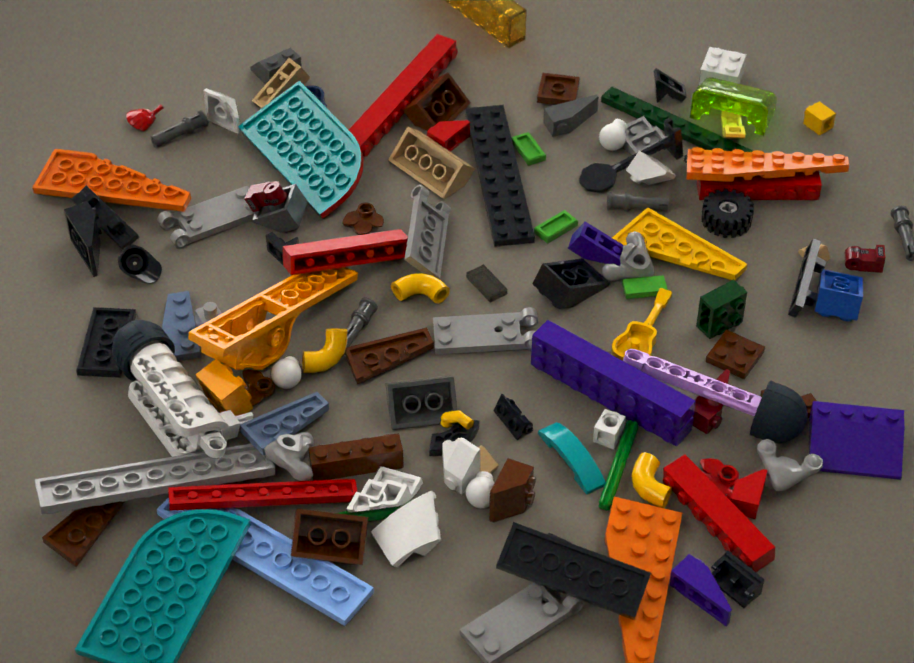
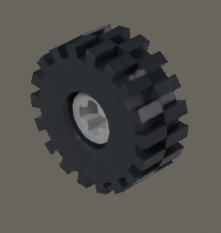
(723, 222)

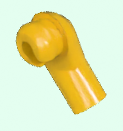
(457, 416)

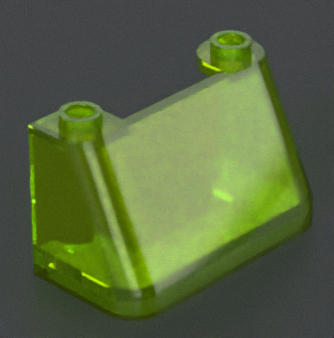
(734, 98)

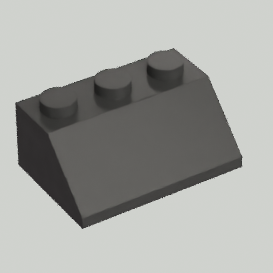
(420, 401)

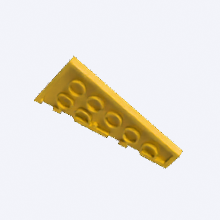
(679, 246)

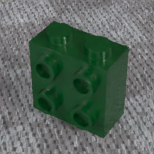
(721, 309)

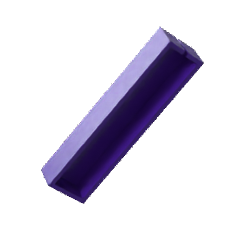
(612, 382)

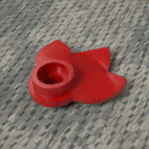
(716, 470)

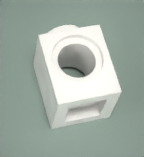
(609, 429)

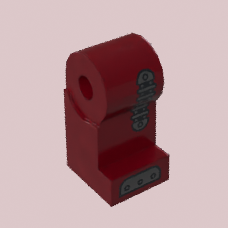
(265, 194)
(865, 259)

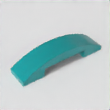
(575, 455)

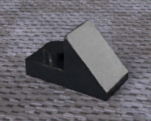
(667, 85)
(276, 244)

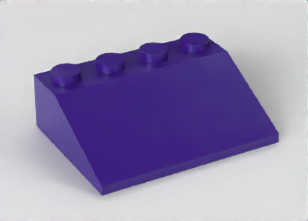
(857, 439)

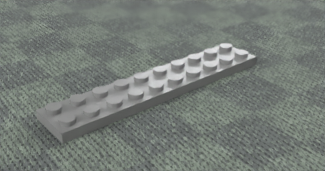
(149, 478)

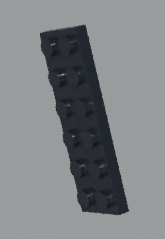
(573, 570)

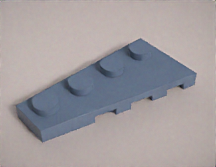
(178, 322)
(283, 420)

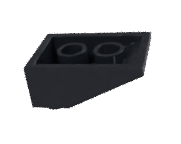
(85, 233)
(569, 282)

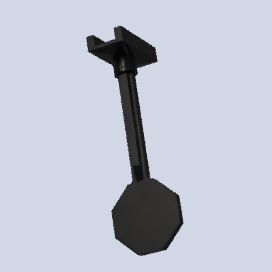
(602, 177)

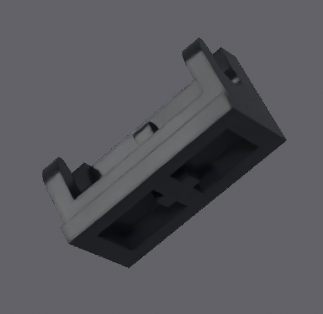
(737, 579)

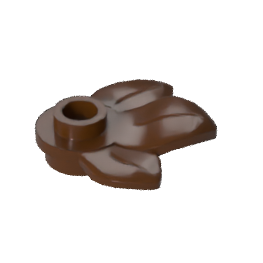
(363, 219)
(255, 383)

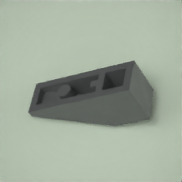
(569, 115)

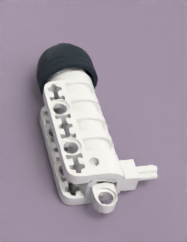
(149, 360)

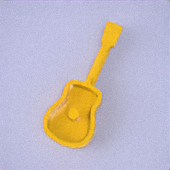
(641, 335)

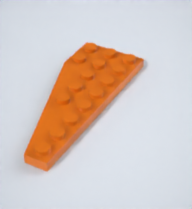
(725, 165)
(71, 171)
(647, 540)

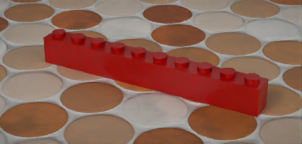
(402, 91)

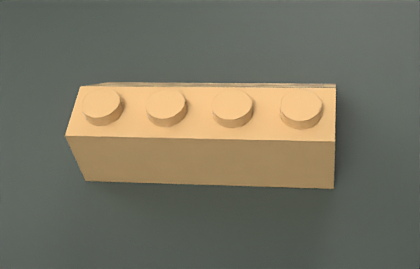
(430, 163)

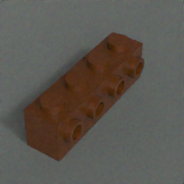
(356, 457)

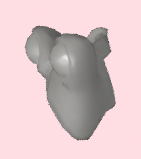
(633, 259)
(289, 451)
(784, 471)

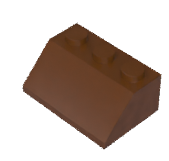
(437, 103)
(329, 536)

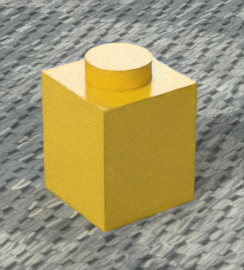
(819, 118)

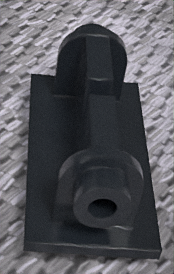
(512, 418)

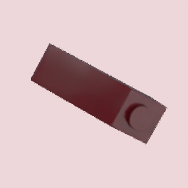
(708, 412)

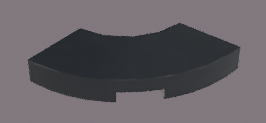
(452, 434)

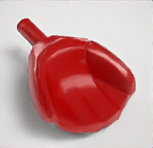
(142, 118)

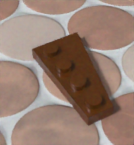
(383, 354)
(80, 530)

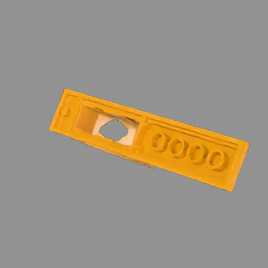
(248, 340)

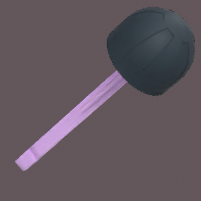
(777, 414)

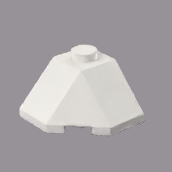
(221, 110)
(648, 170)
(460, 463)

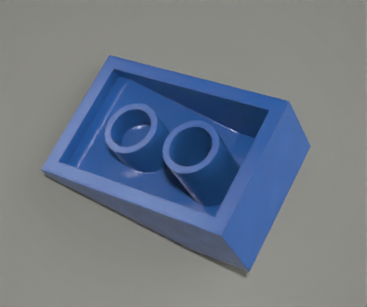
(839, 295)

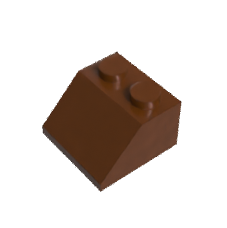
(512, 491)

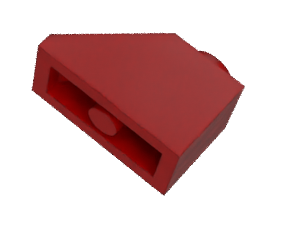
(450, 133)
(748, 493)

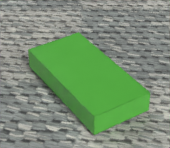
(528, 148)
(556, 226)
(643, 286)

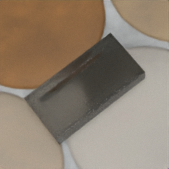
(486, 283)

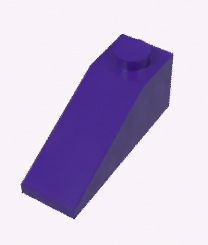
(595, 245)
(698, 584)

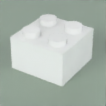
(723, 65)

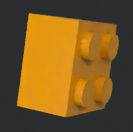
(224, 389)

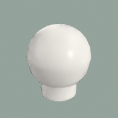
(613, 135)
(286, 372)
(479, 490)

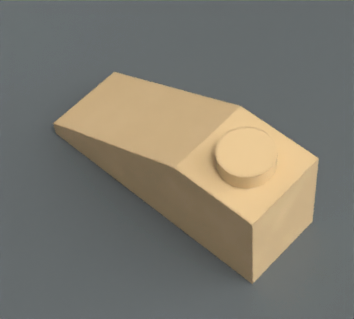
(283, 79)

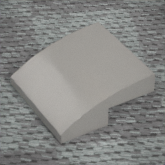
(641, 135)

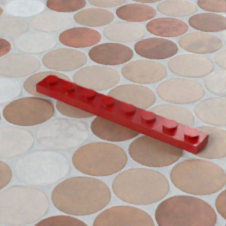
(261, 494)

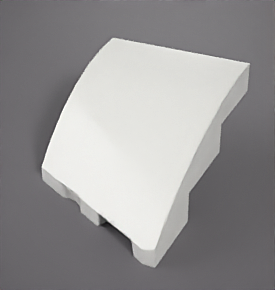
(386, 490)
(409, 530)

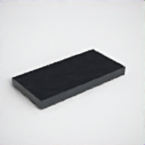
(96, 353)

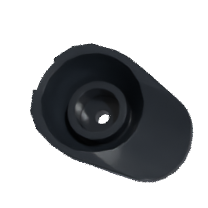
(147, 267)

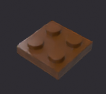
(557, 88)
(735, 354)

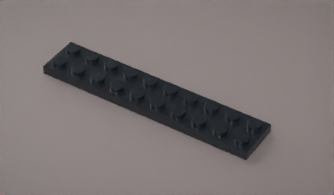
(499, 176)

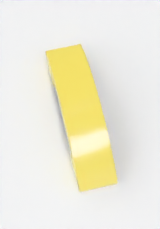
(732, 125)

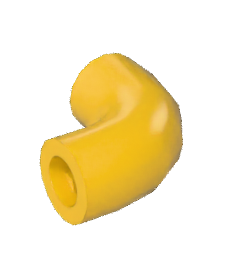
(420, 284)
(327, 356)
(645, 482)

